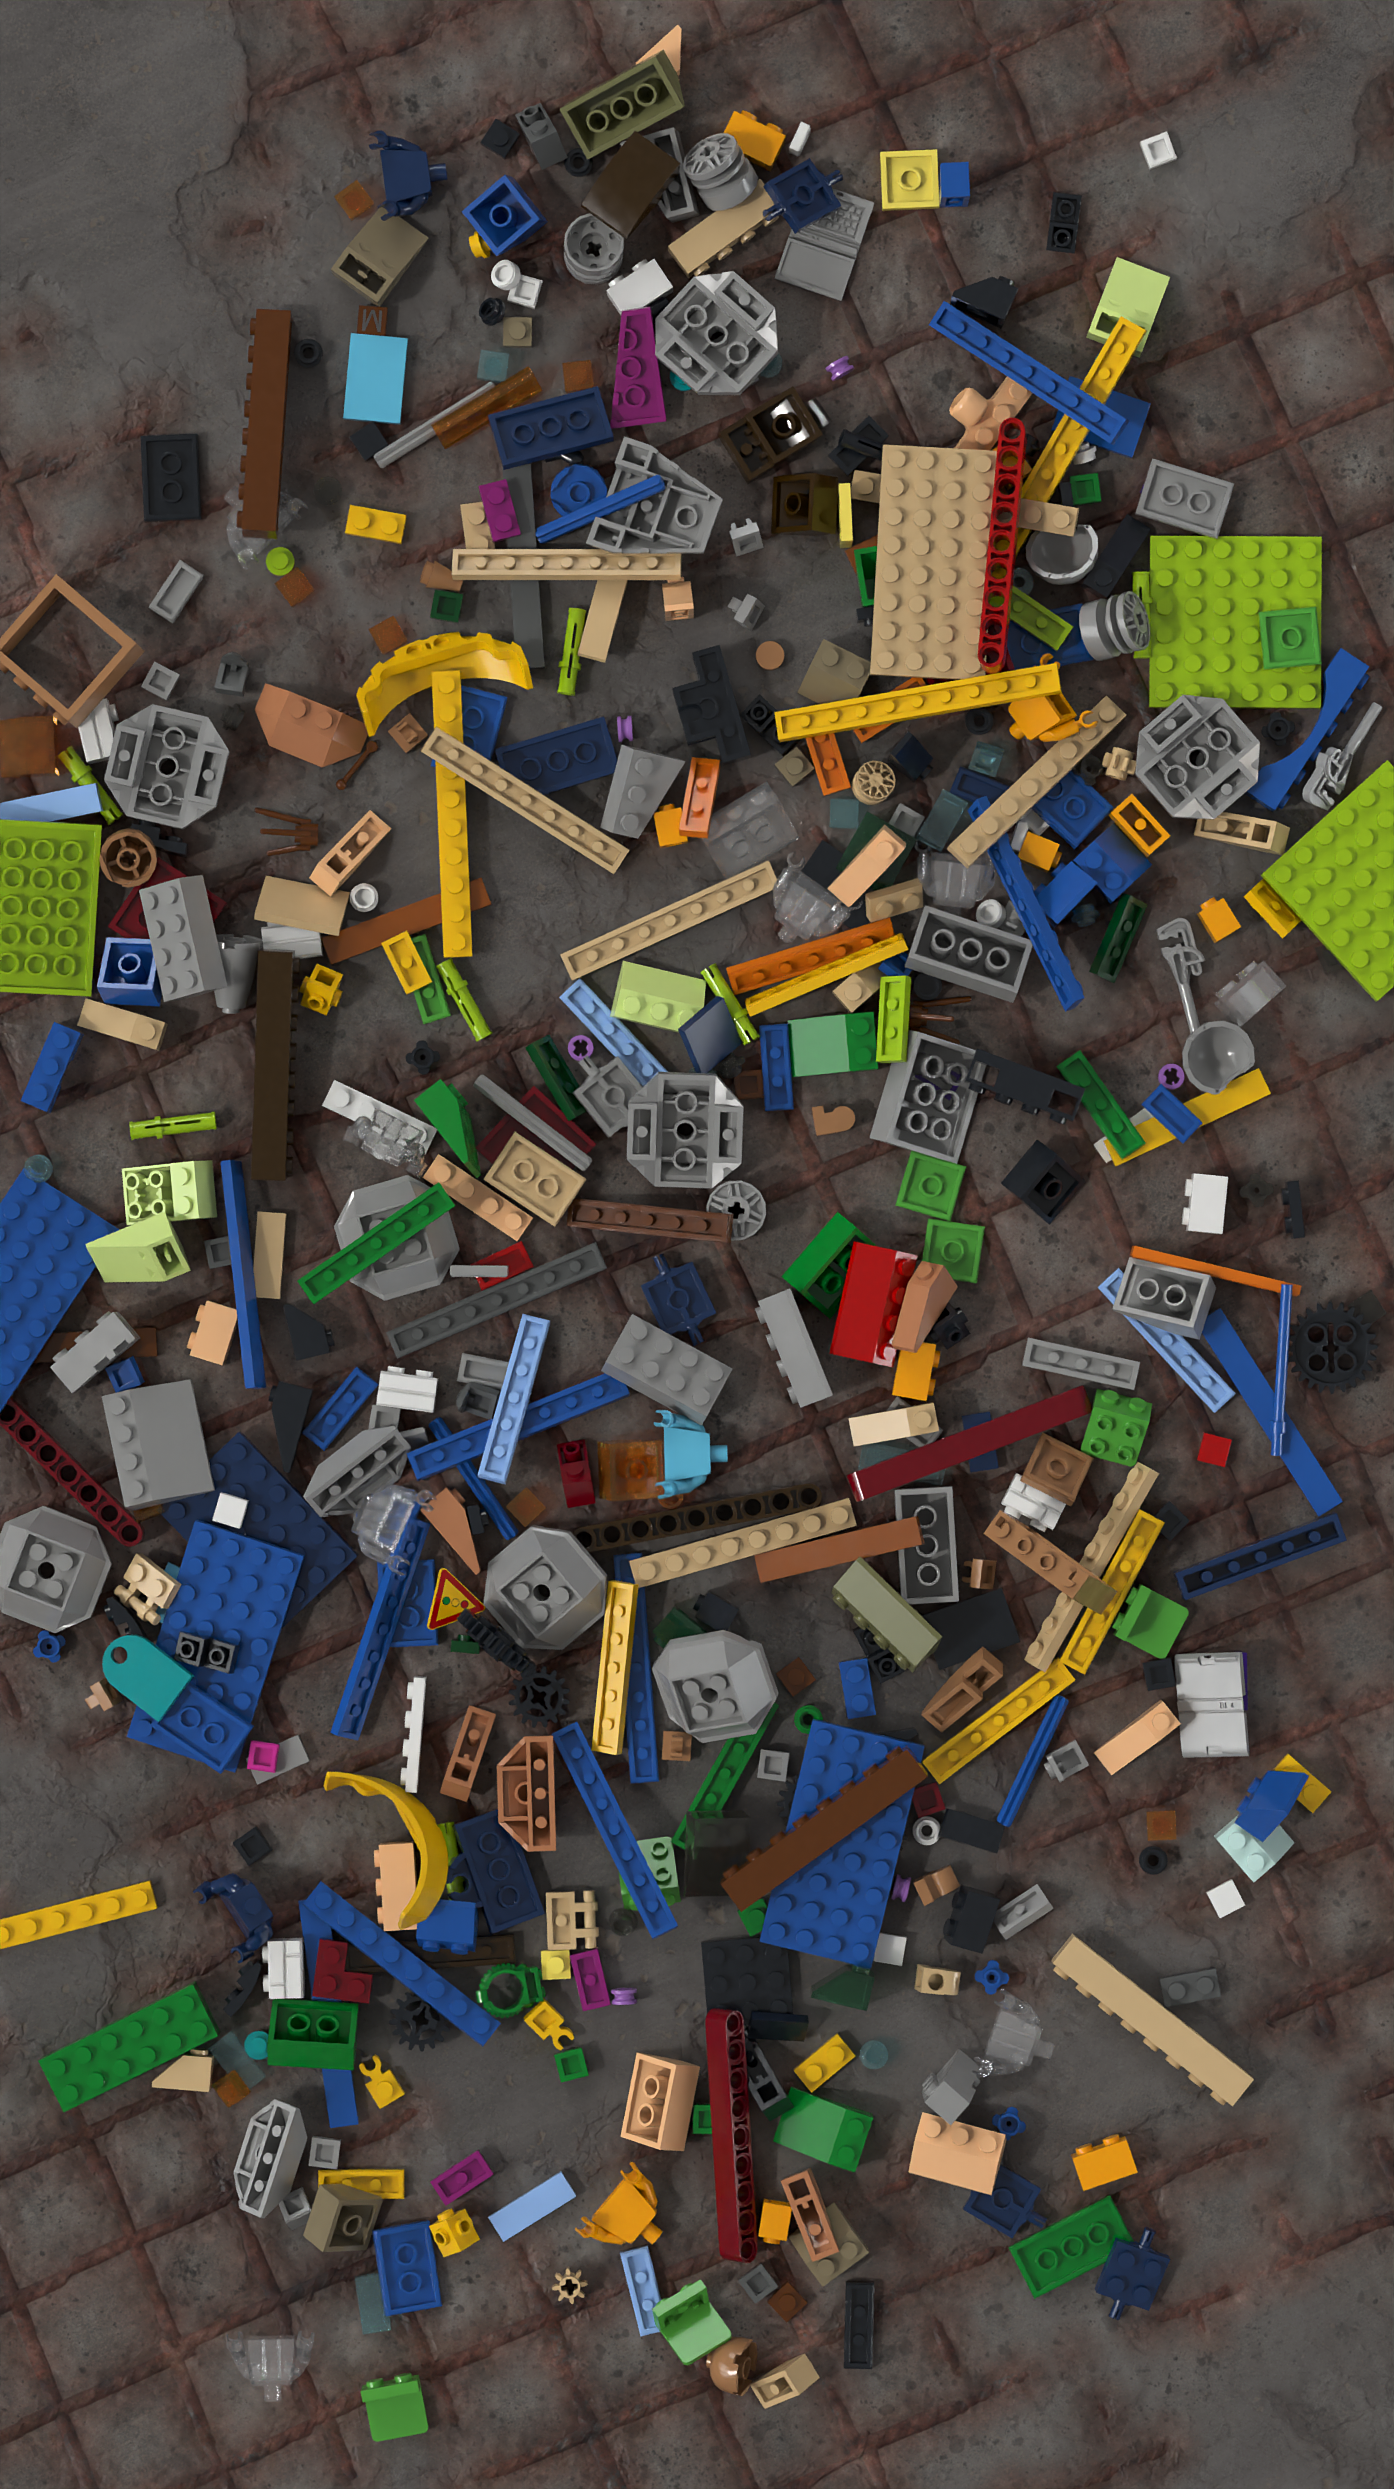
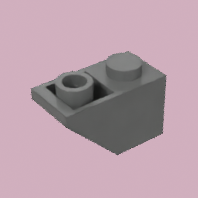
(541, 136)

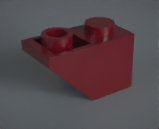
(576, 1473)

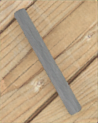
(421, 433)
(532, 1122)

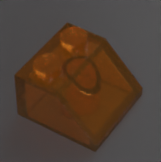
(29, 747)
(630, 1469)

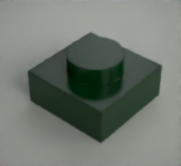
(446, 606)
(465, 1644)

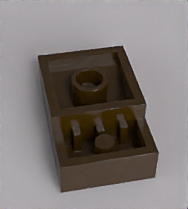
(631, 185)
(770, 435)

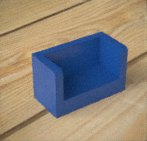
(954, 184)

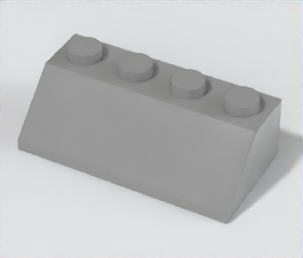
(794, 1347)

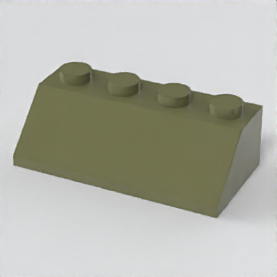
(624, 104)
(885, 1615)

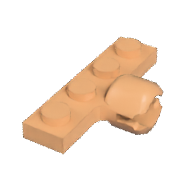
(984, 416)

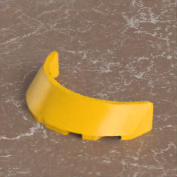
(414, 663)
(424, 1833)

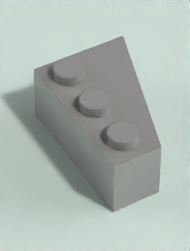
(678, 199)
(637, 789)
(94, 1351)
(952, 2087)

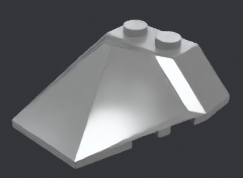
(664, 523)

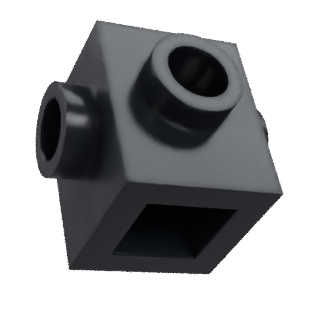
(950, 1327)

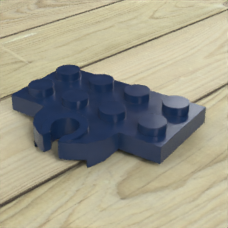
(493, 1873)

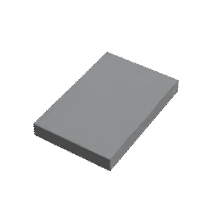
(1184, 498)

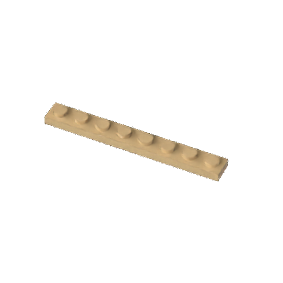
(1033, 514)
(563, 565)
(1035, 784)
(524, 800)
(669, 920)
(742, 1543)
(1095, 1560)

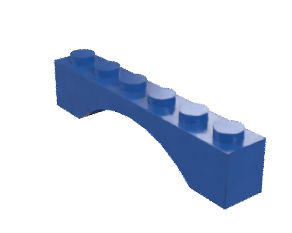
(1339, 682)

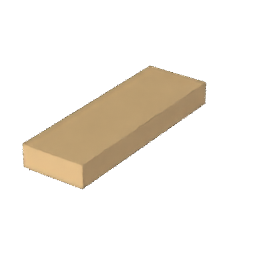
(269, 1254)

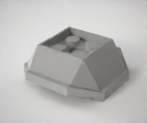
(711, 306)
(1204, 727)
(136, 762)
(679, 1159)
(415, 1263)
(78, 1561)
(569, 1572)
(730, 1667)

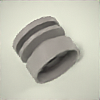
(720, 172)
(589, 233)
(1114, 626)
(749, 1199)

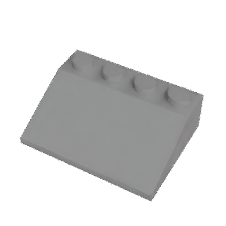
(914, 1113)
(158, 1444)

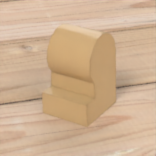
(937, 1980)

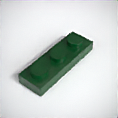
(1118, 938)
(556, 1076)

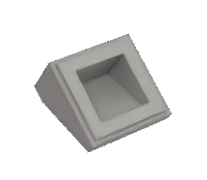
(416, 1437)
(296, 2208)

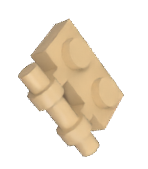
(152, 1582)
(562, 1920)

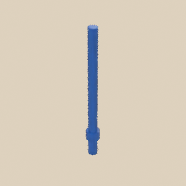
(1278, 1426)

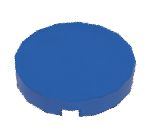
(576, 488)

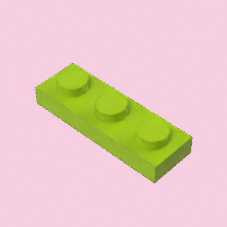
(1035, 618)
(893, 1019)

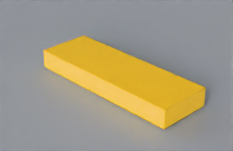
(380, 2182)

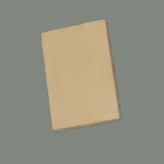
(301, 906)
(535, 1179)

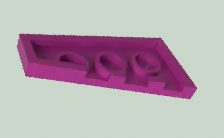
(638, 382)

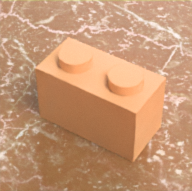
(214, 1332)

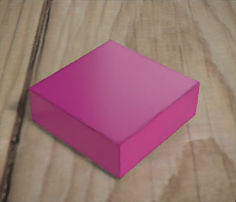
(263, 1756)

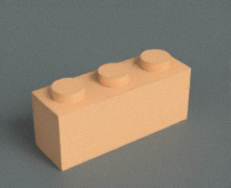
(397, 1881)

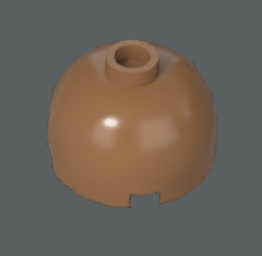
(128, 857)
(731, 2365)

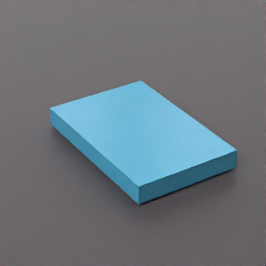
(375, 378)

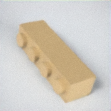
(720, 232)

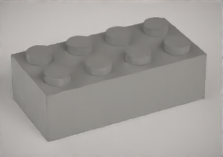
(183, 938)
(969, 954)
(666, 1369)
(928, 1569)

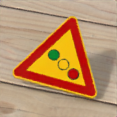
(450, 1600)

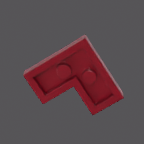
(333, 1980)

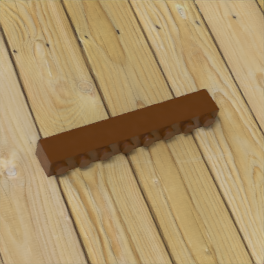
(266, 423)
(824, 1827)

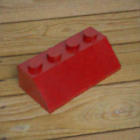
(872, 1303)

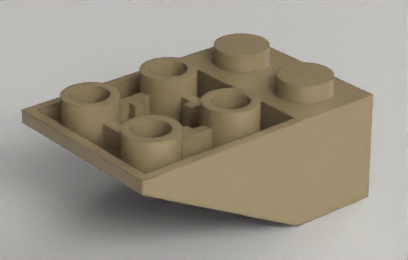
(379, 256)

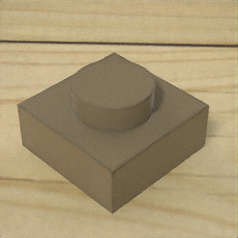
(517, 332)
(794, 766)

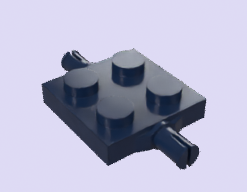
(802, 195)
(678, 1299)
(1009, 2204)
(1132, 2273)

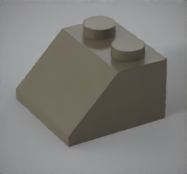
(834, 675)
(342, 2218)
(849, 2243)

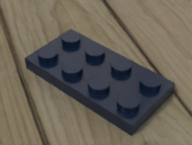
(550, 428)
(561, 757)

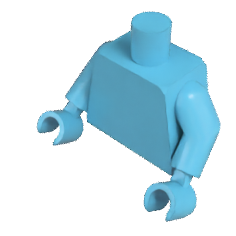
(686, 1454)

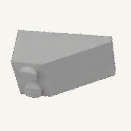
(1165, 1297)

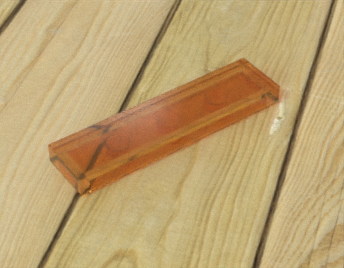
(475, 413)

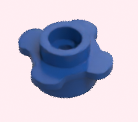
(41, 1649)
(991, 1969)
(1010, 2115)

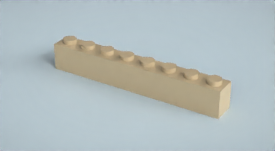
(1152, 2020)

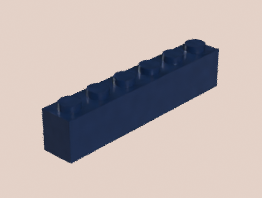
(1259, 1556)

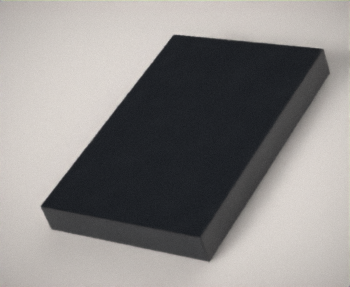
(171, 477)
(822, 869)
(972, 1625)

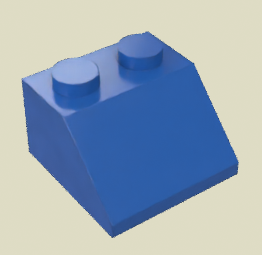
(504, 215)
(1112, 863)
(1063, 892)
(129, 973)
(1269, 1802)
(450, 1926)

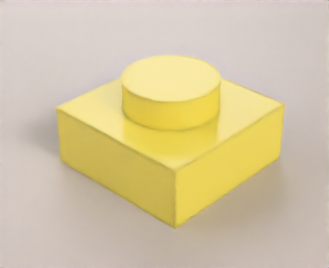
(555, 1964)

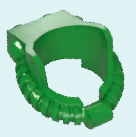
(530, 1989)

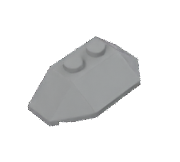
(357, 1469)
(269, 2157)

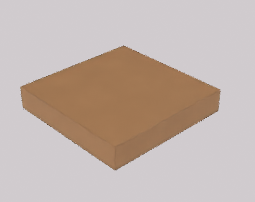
(1056, 1469)

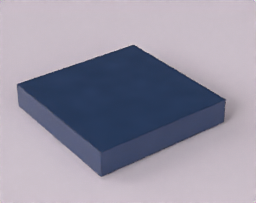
(710, 1035)

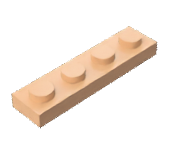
(478, 1197)

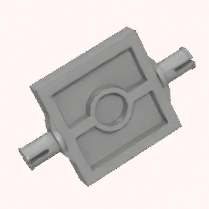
(607, 1093)

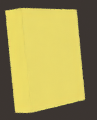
(909, 180)
(845, 515)

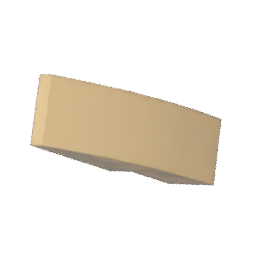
(602, 619)

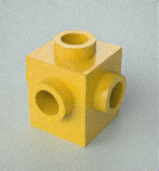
(321, 989)
(453, 2231)

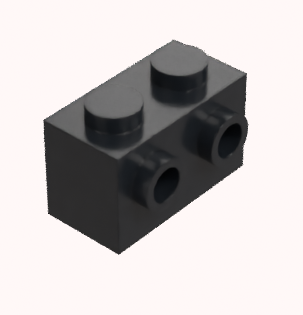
(971, 1918)

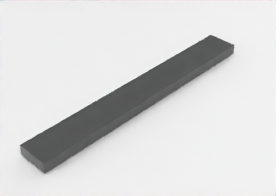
(525, 593)
(496, 1300)

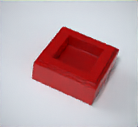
(1214, 1449)

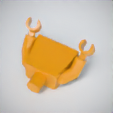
(1047, 716)
(625, 2212)

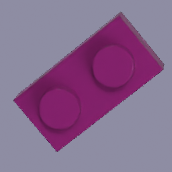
(499, 510)
(590, 1979)
(462, 2177)

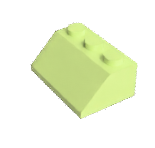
(657, 997)

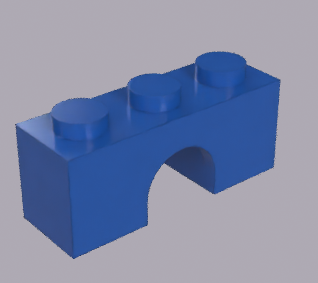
(51, 1066)

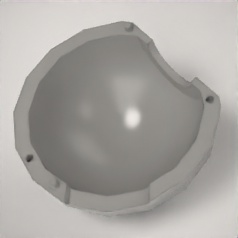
(1062, 557)
(1216, 1055)

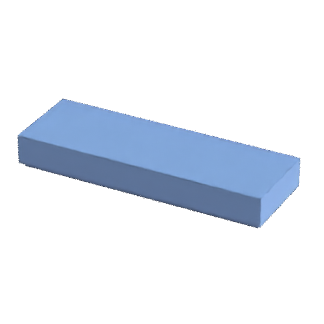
(532, 2206)
(642, 2286)

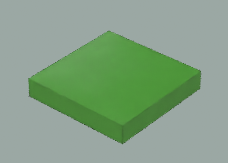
(1289, 638)
(930, 1186)
(955, 1247)

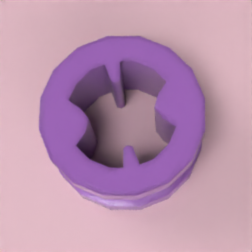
(839, 368)
(624, 728)
(571, 1048)
(1180, 1074)
(900, 1888)
(624, 1996)

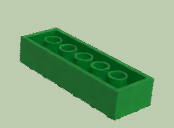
(129, 2046)

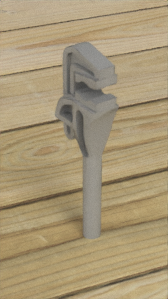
(1334, 765)
(1182, 963)

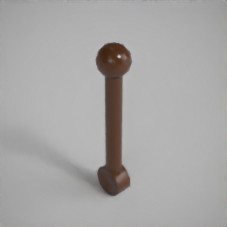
(371, 747)

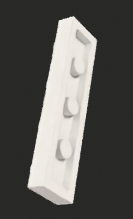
(356, 1104)
(412, 1746)

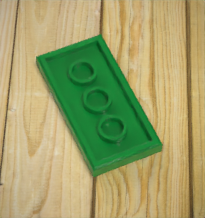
(1069, 2246)

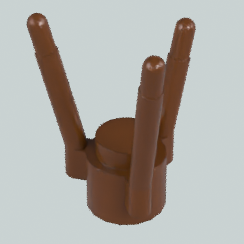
(305, 834)
(919, 1015)

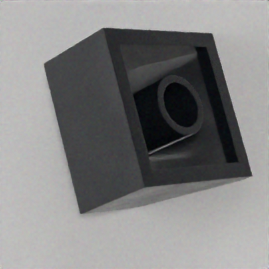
(987, 299)
(1043, 1181)

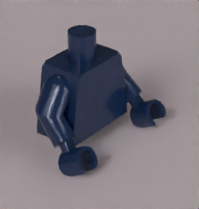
(405, 175)
(245, 1907)

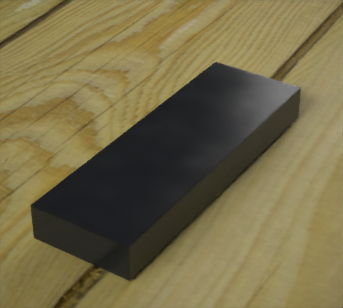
(858, 2325)

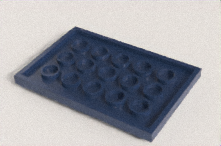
(273, 1515)

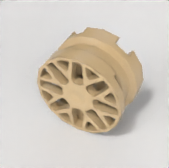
(873, 783)

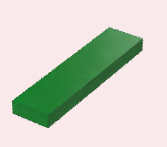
(1102, 1105)

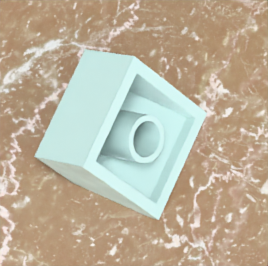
(1249, 1852)

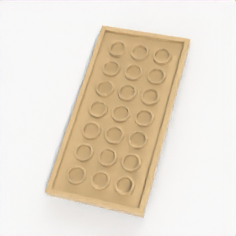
(931, 561)

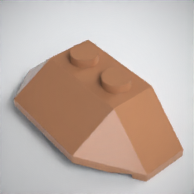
(308, 728)
(529, 1793)

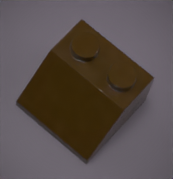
(804, 504)

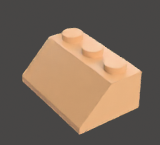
(660, 2102)
(957, 2153)

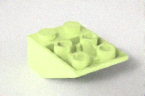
(1129, 293)
(178, 1189)
(140, 1252)

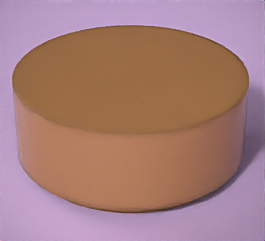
(770, 655)

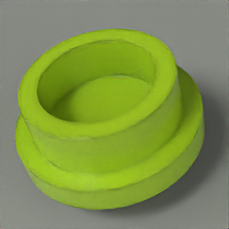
(280, 561)

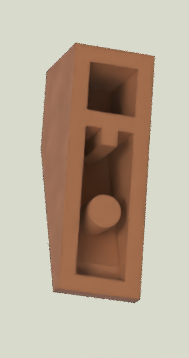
(922, 1305)
(453, 1524)
(467, 1753)
(810, 2214)

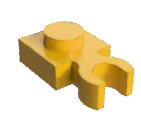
(546, 2021)
(384, 2085)

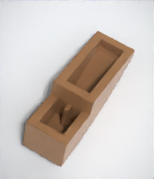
(963, 1689)

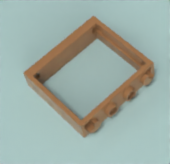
(100, 685)
(1050, 1562)

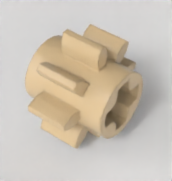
(1119, 763)
(575, 2280)

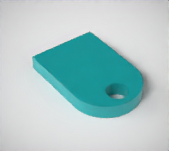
(147, 1675)

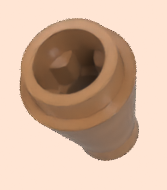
(439, 577)

